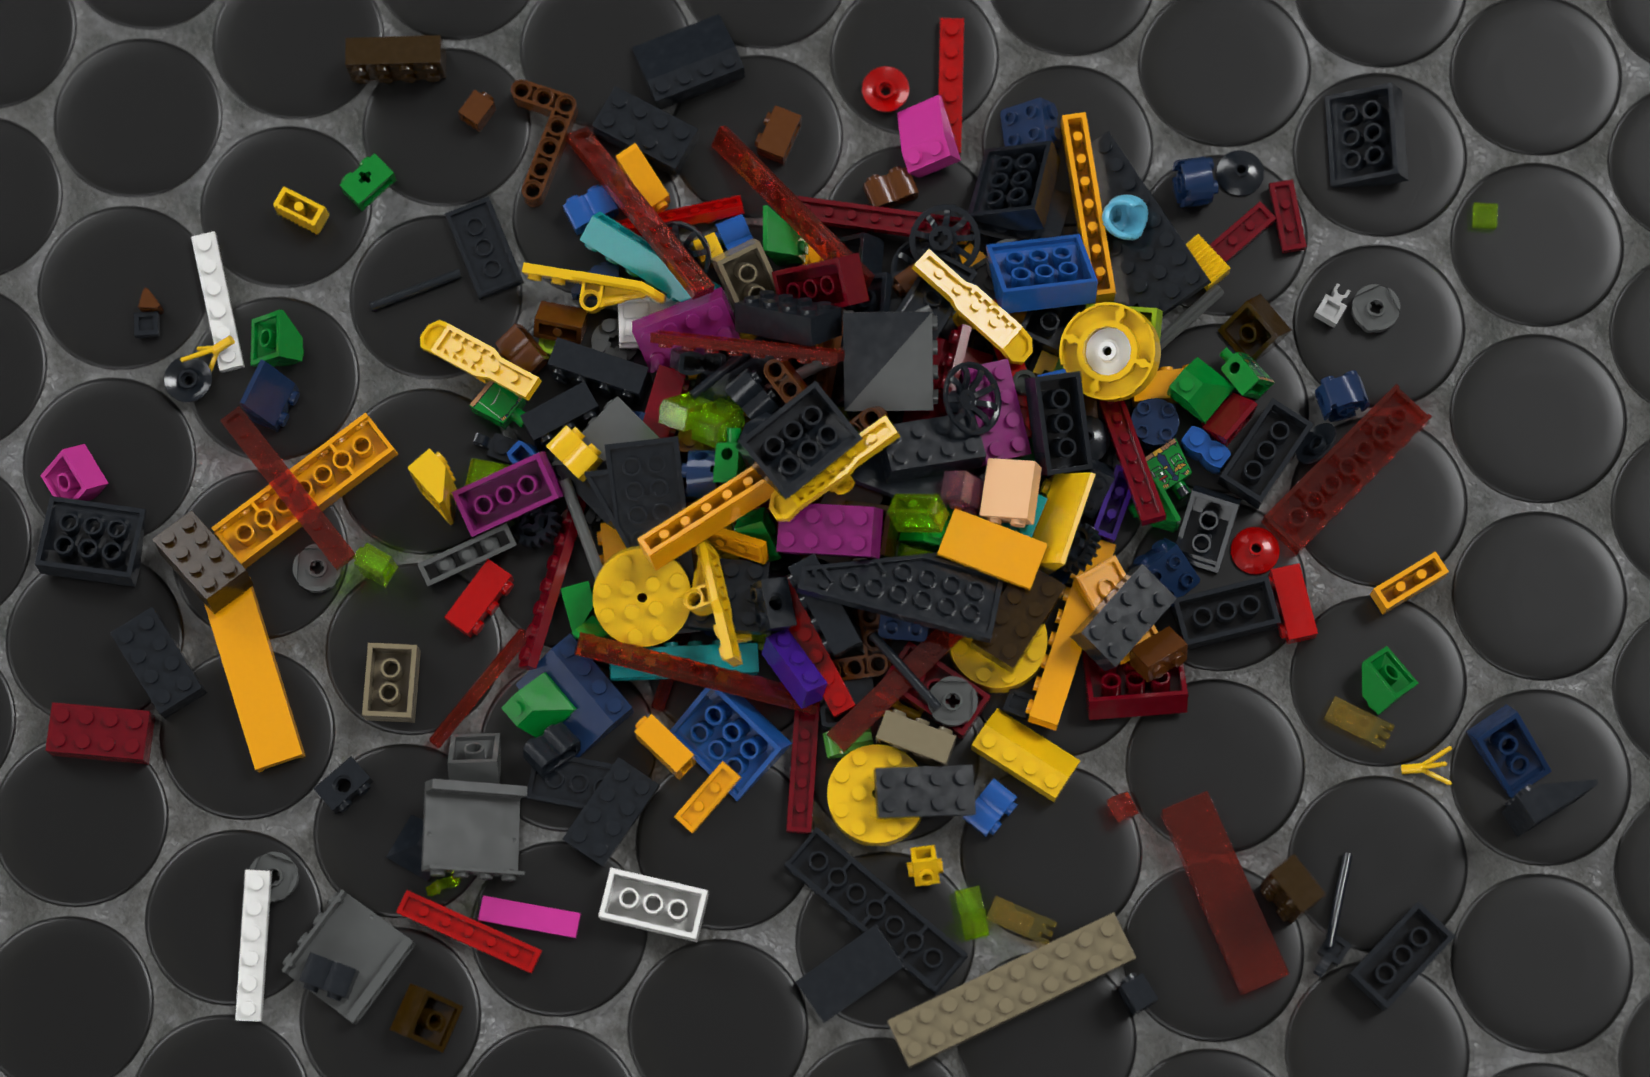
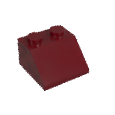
(1230, 418)

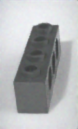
(467, 554)

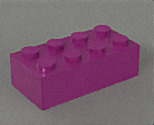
(703, 316)
(1008, 436)
(508, 494)
(833, 531)

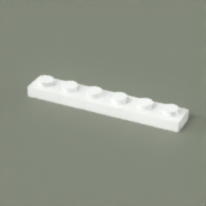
(217, 299)
(253, 945)

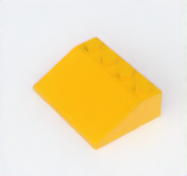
(1061, 516)

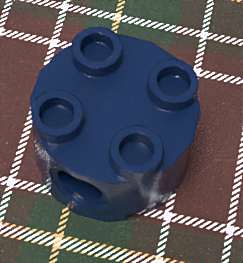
(1194, 181)
(1341, 396)
(1155, 423)
(699, 473)

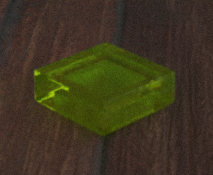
(1485, 215)

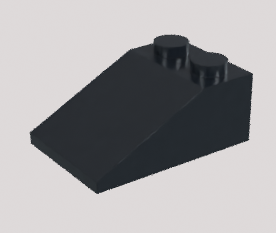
(1207, 527)

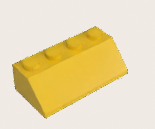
(435, 482)
(1025, 754)

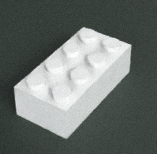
(653, 904)

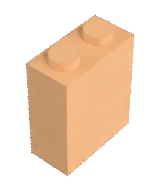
(1010, 492)

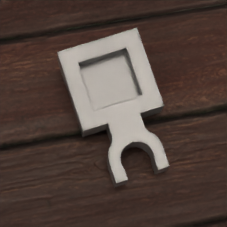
(1331, 307)

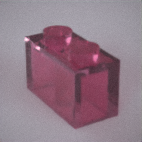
(962, 491)

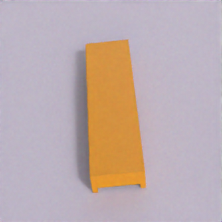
(326, 477)
(255, 682)

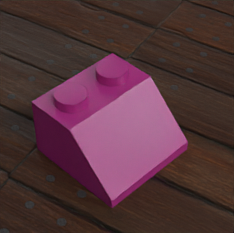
(74, 475)

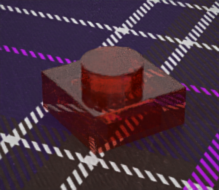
(1122, 806)

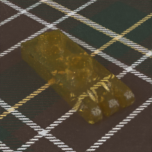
(1358, 722)
(1020, 920)

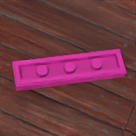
(529, 917)

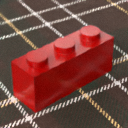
(480, 599)
(1292, 604)

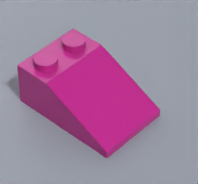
(927, 138)

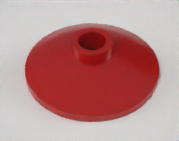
(889, 79)
(1253, 562)

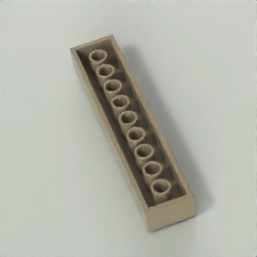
(1011, 990)

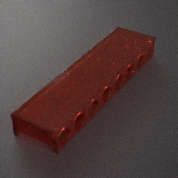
(1345, 470)
(1224, 893)

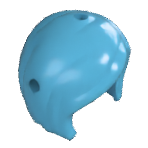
(1125, 217)

